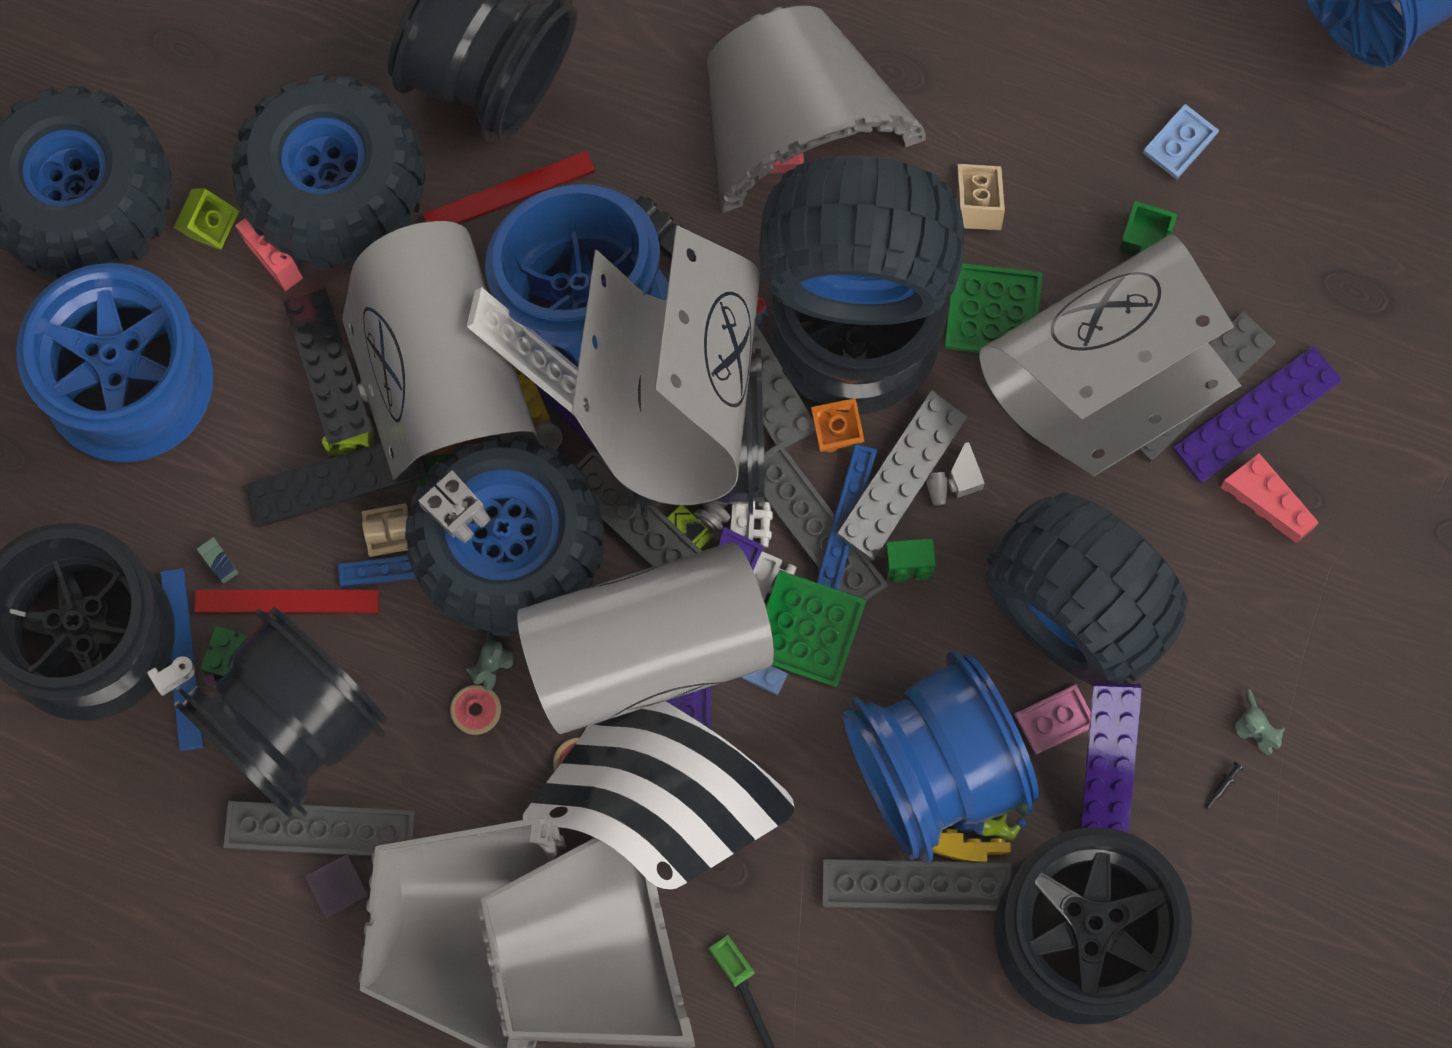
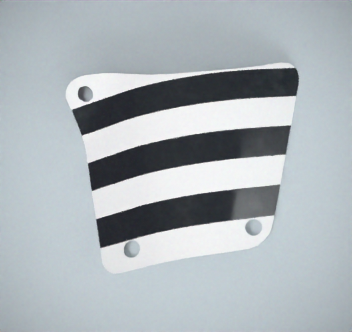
(663, 792)

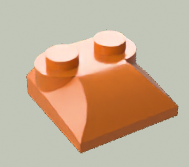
(837, 428)

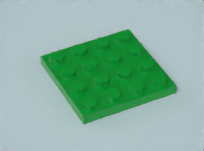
(989, 305)
(812, 627)

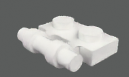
(744, 523)
(766, 571)

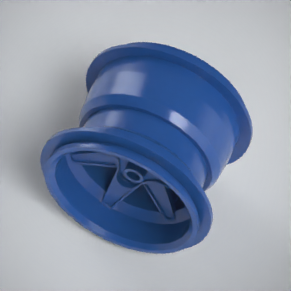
(561, 233)
(98, 301)
(941, 755)

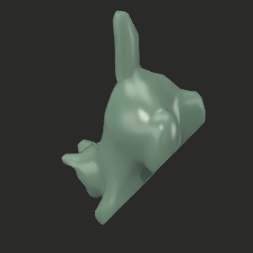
(491, 659)
(1255, 725)

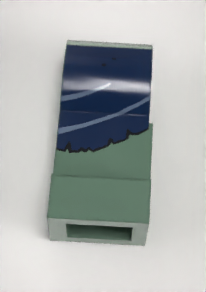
(217, 560)

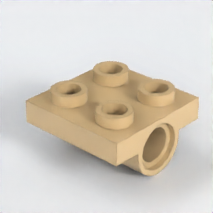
(385, 529)

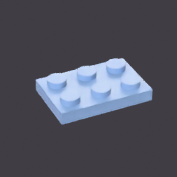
(1180, 141)

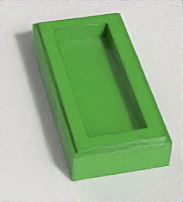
(731, 960)

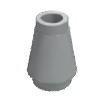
(937, 488)

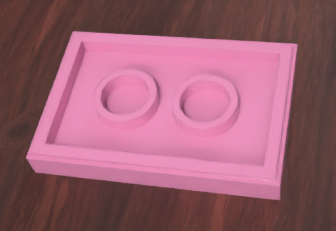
(1054, 719)

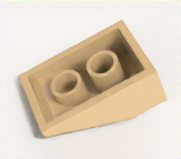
(980, 196)

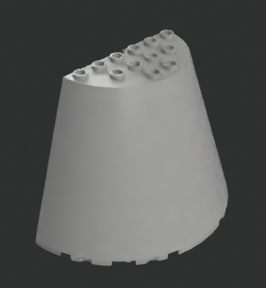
(787, 88)
(426, 929)
(584, 954)

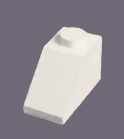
(965, 475)

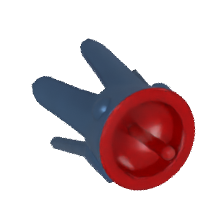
(761, 308)

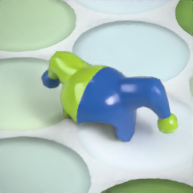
(993, 827)

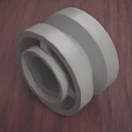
(712, 516)

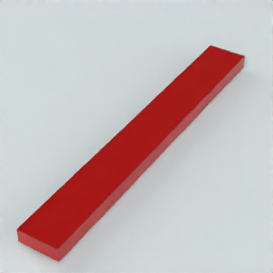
(513, 190)
(287, 601)

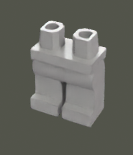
(460, 513)

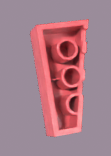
(1270, 498)

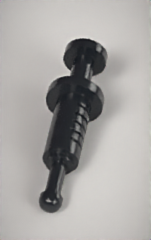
(1224, 784)

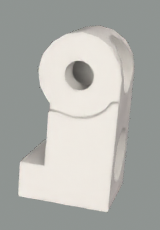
(172, 676)

